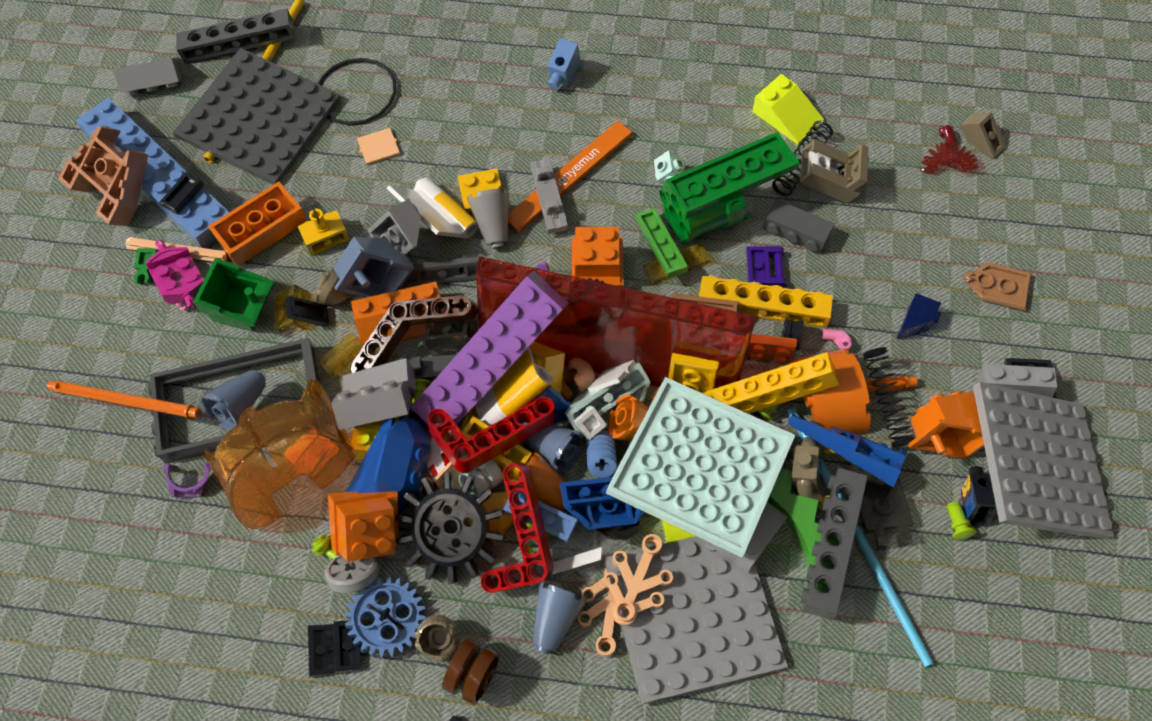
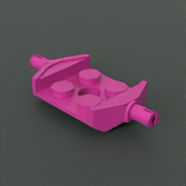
(174, 263)

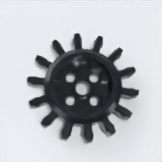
(440, 548)

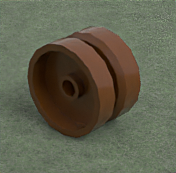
(470, 671)

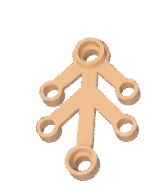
(636, 584)
(605, 604)

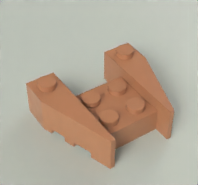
(111, 172)

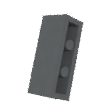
(798, 226)

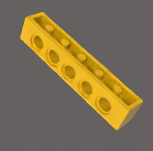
(773, 309)
(779, 384)

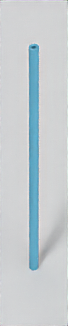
(880, 574)

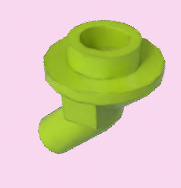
(322, 545)

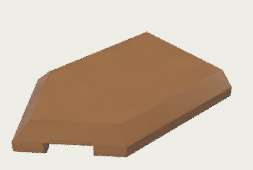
(1000, 285)

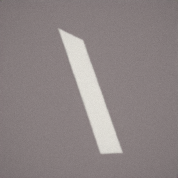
(570, 562)

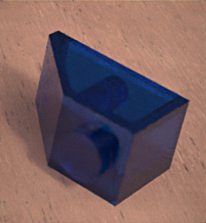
(919, 316)

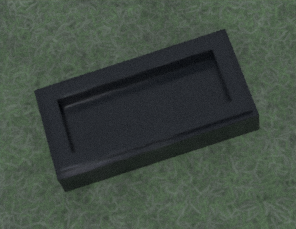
(181, 193)
(307, 311)

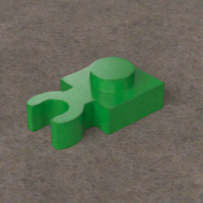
(143, 255)

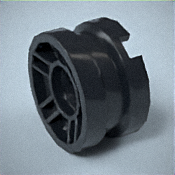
(793, 329)

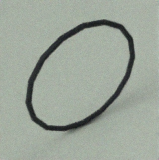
(369, 61)

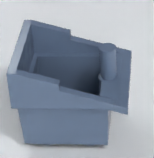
(371, 268)

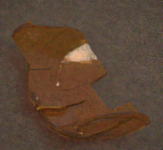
(299, 439)

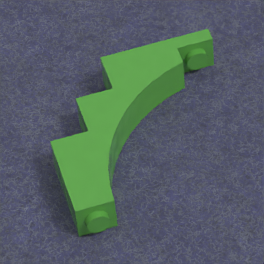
(801, 518)

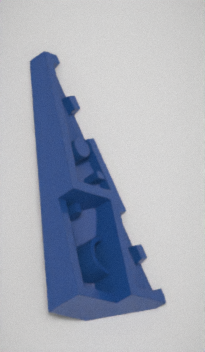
(866, 454)
(363, 479)

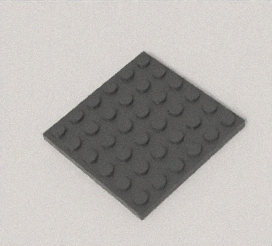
(257, 116)

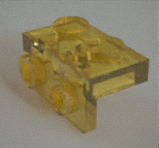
(281, 321)
(341, 355)

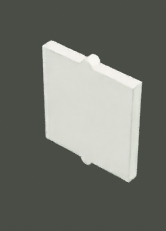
(611, 376)

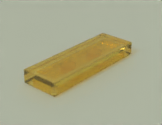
(694, 257)

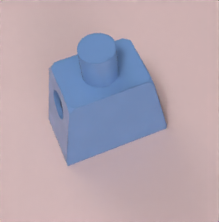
(563, 63)

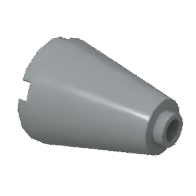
(491, 214)

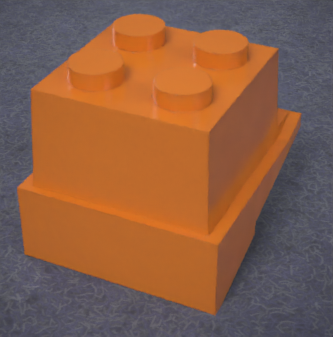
(598, 254)
(948, 426)
(363, 524)

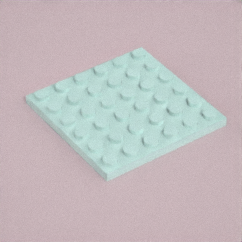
(701, 466)

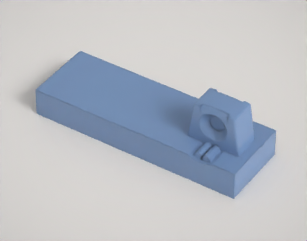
(554, 521)

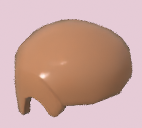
(583, 373)

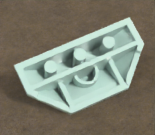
(605, 399)

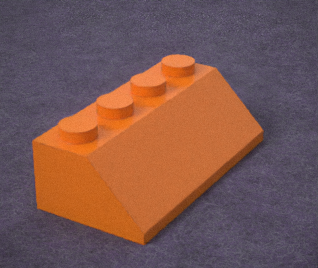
(258, 223)
(371, 310)

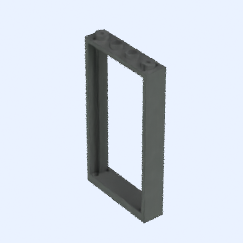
(207, 368)

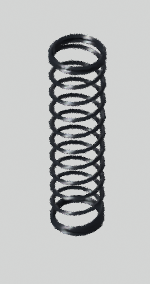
(802, 143)
(874, 353)

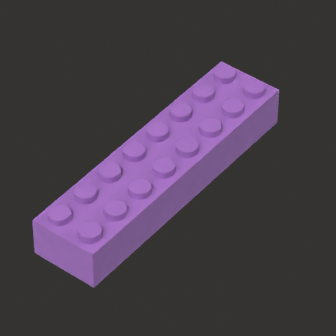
(492, 349)

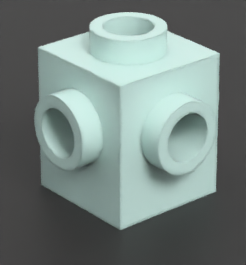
(667, 166)

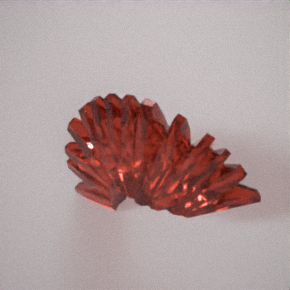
(949, 157)

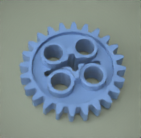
(371, 635)

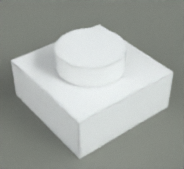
(590, 423)

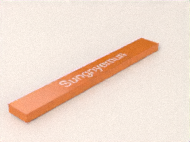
(571, 173)

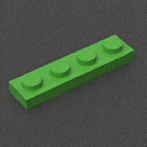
(661, 243)

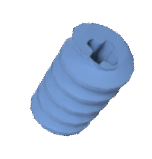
(601, 454)

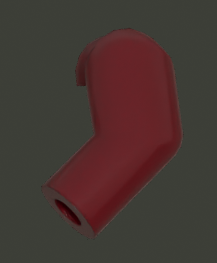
(949, 134)

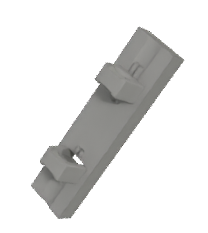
(548, 196)

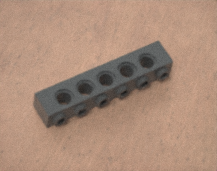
(235, 34)
(853, 486)

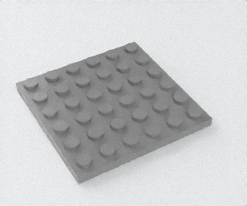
(1041, 462)
(708, 629)

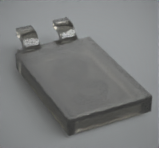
(884, 511)

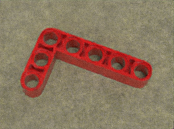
(490, 436)
(525, 535)

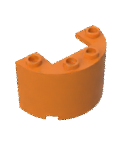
(843, 404)

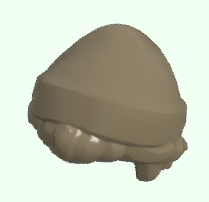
(326, 292)
(437, 637)

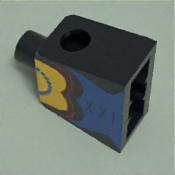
(978, 498)

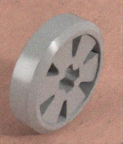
(352, 575)

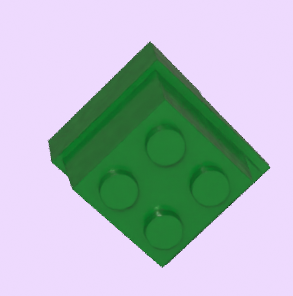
(233, 295)

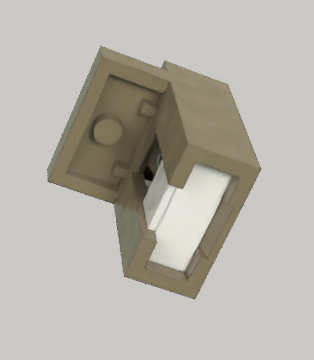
(834, 171)

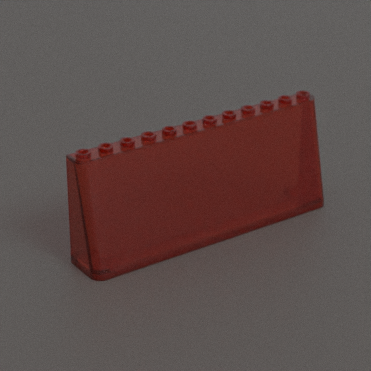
(622, 324)

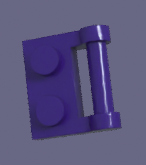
(758, 265)

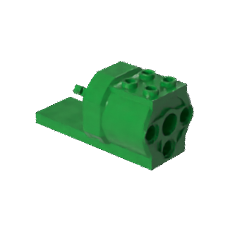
(712, 192)

